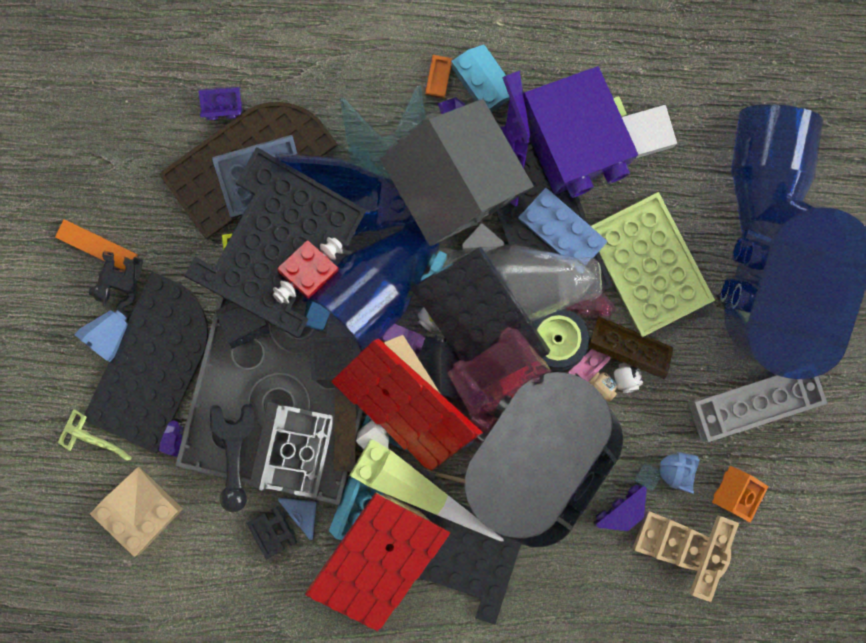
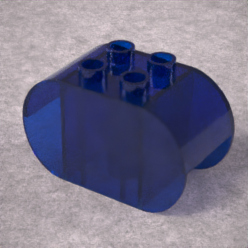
(797, 288)

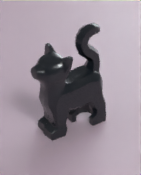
(119, 279)

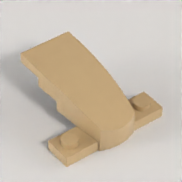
(689, 549)

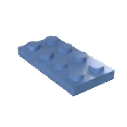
(561, 227)

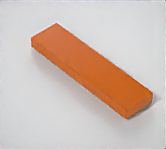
(92, 243)

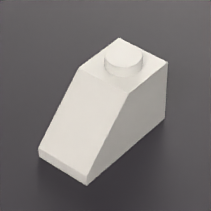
(374, 432)

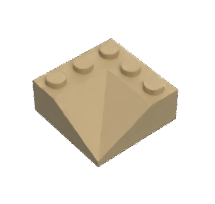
(136, 511)

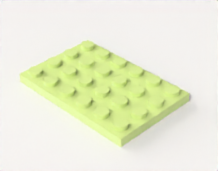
(651, 265)

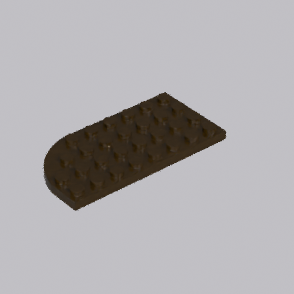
(194, 175)

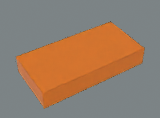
(438, 76)

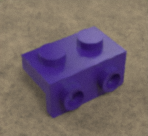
(220, 102)

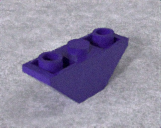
(624, 512)

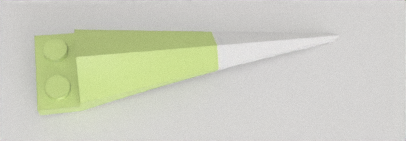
(393, 476)

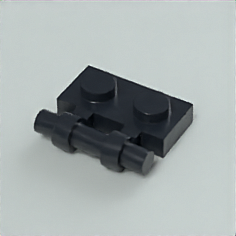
(266, 536)

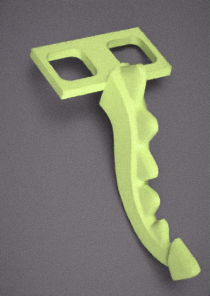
(83, 435)

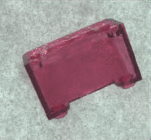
(497, 372)

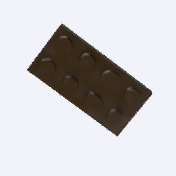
(631, 347)

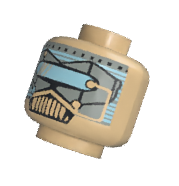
(604, 385)

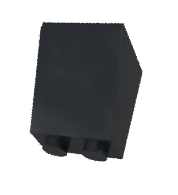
(438, 360)

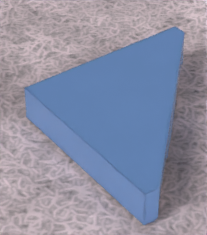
(302, 512)

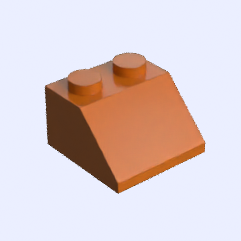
(740, 493)

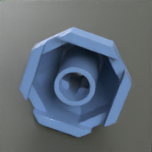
(104, 334)

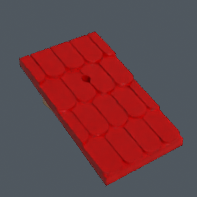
(403, 399)
(377, 561)

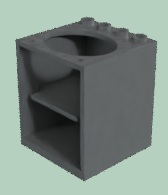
(455, 170)

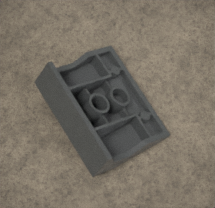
(292, 450)

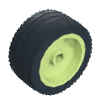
(573, 339)

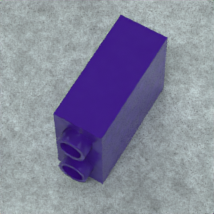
(578, 132)

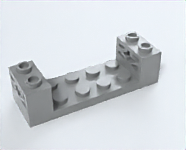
(754, 405)

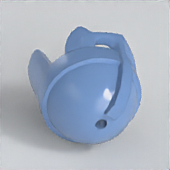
(679, 471)

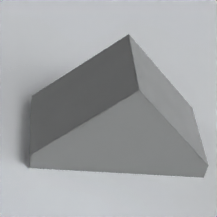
(482, 238)

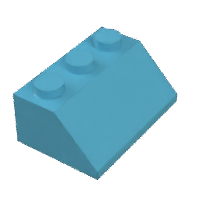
(481, 76)
(351, 505)

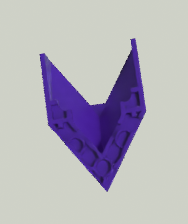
(516, 125)

